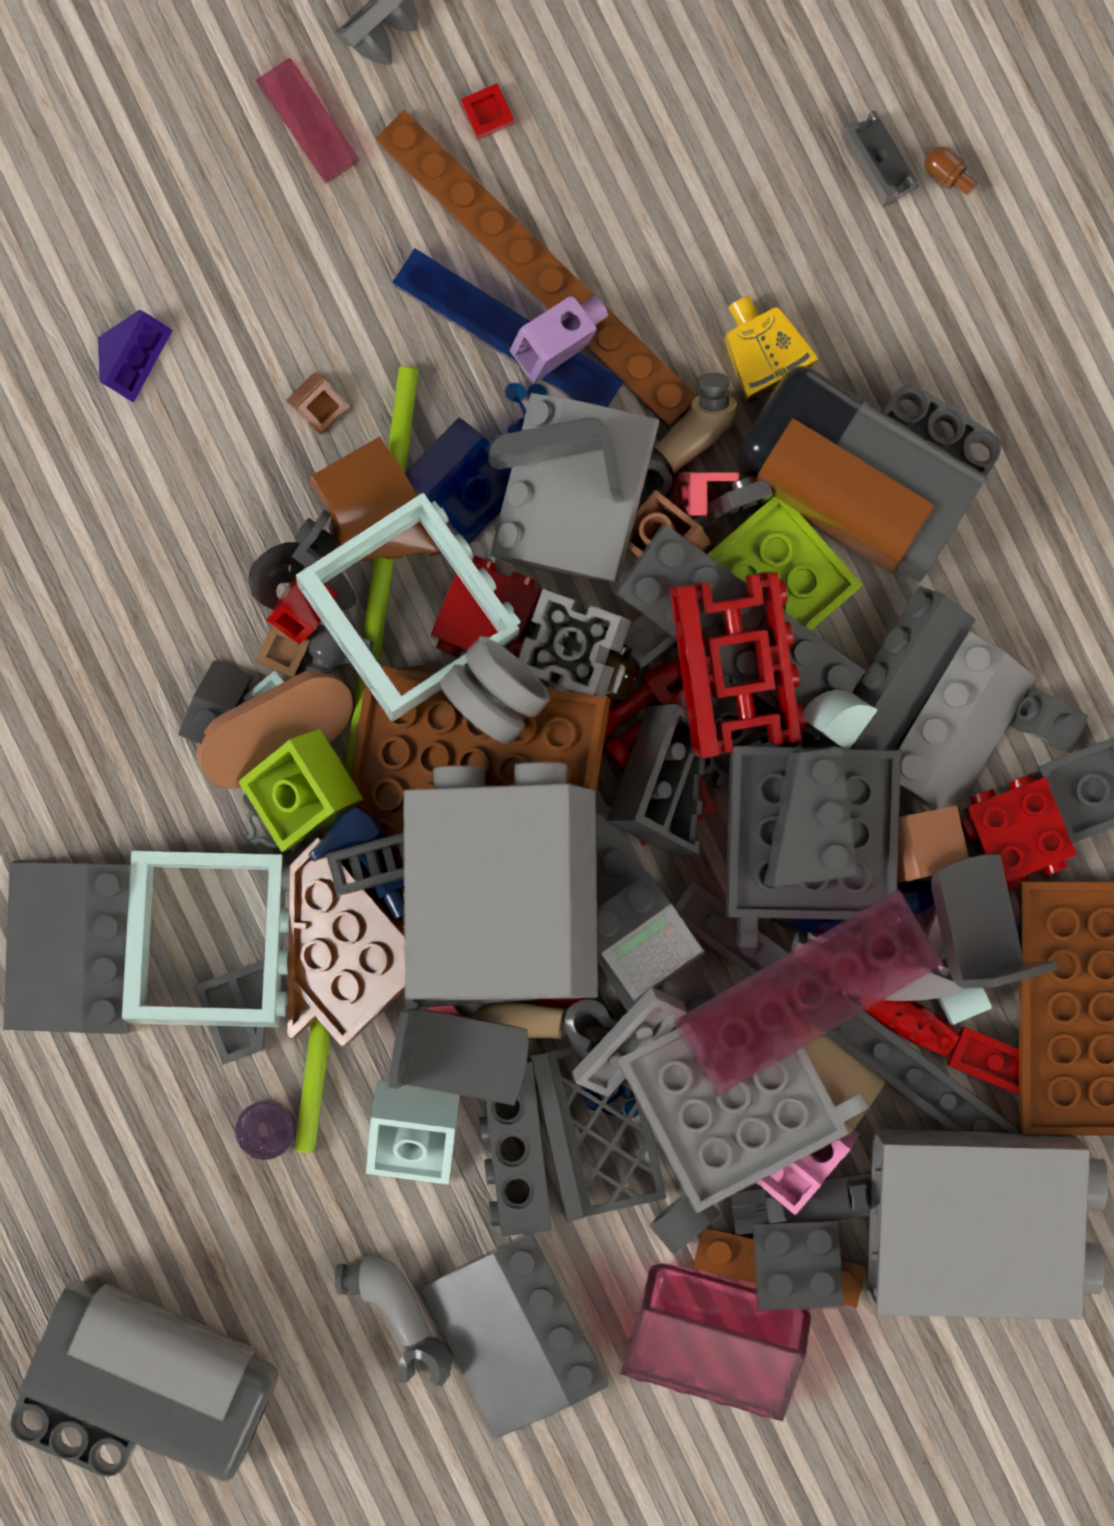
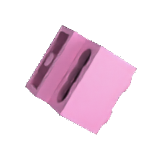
(801, 1179)

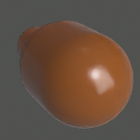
(948, 170)

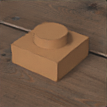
(282, 653)

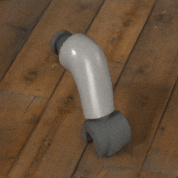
(388, 1289)

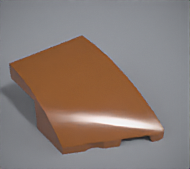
(366, 490)

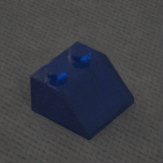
(460, 479)

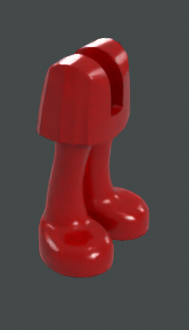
(651, 691)

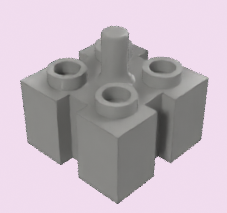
(573, 644)

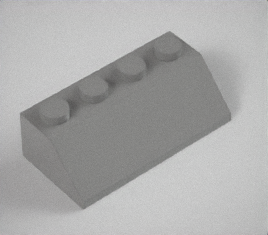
(961, 723)

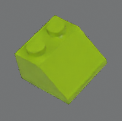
(300, 789)

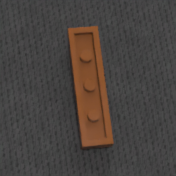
(734, 1257)

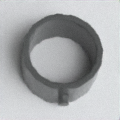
(681, 1224)

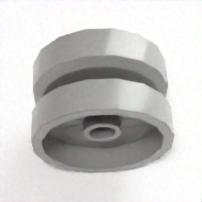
(495, 690)

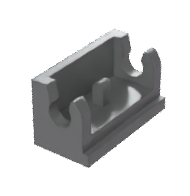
(879, 159)

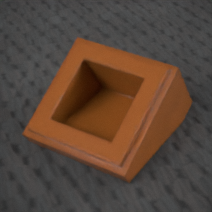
(317, 403)

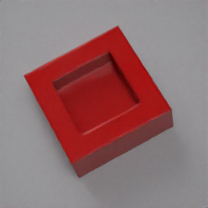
(487, 111)

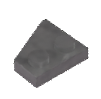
(742, 498)
(236, 991)

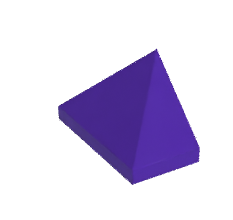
(130, 353)

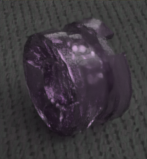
(278, 1117)

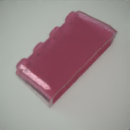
(714, 1343)

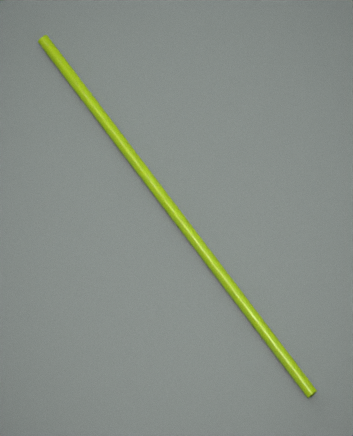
(374, 631)

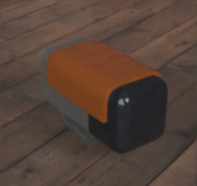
(868, 474)

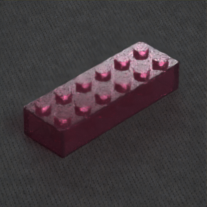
(807, 993)

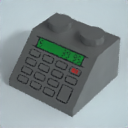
(644, 937)

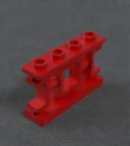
(701, 669)

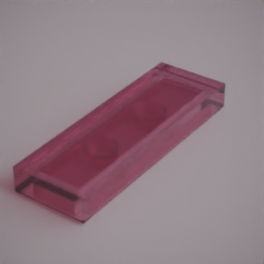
(307, 120)

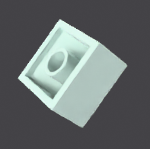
(412, 1133)

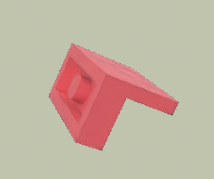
(691, 489)

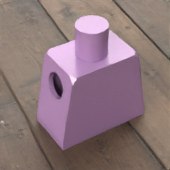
(556, 335)

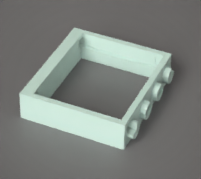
(456, 552)
(138, 941)

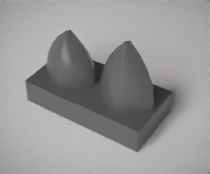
(367, 34)

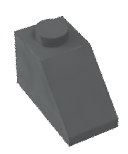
(217, 693)

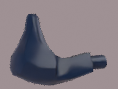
(357, 828)

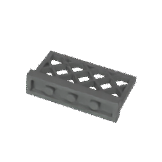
(565, 1147)

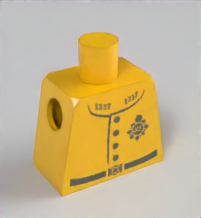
(763, 348)

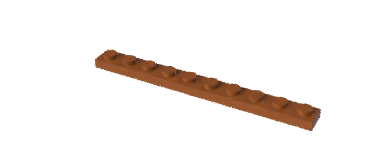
(531, 263)

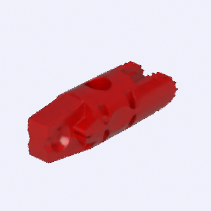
(917, 1025)

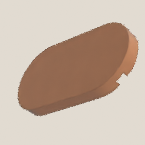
(260, 726)

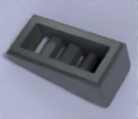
(377, 879)

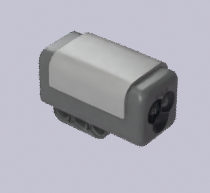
(141, 1378)

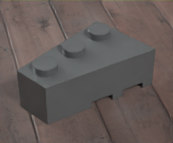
(661, 784)
(813, 821)

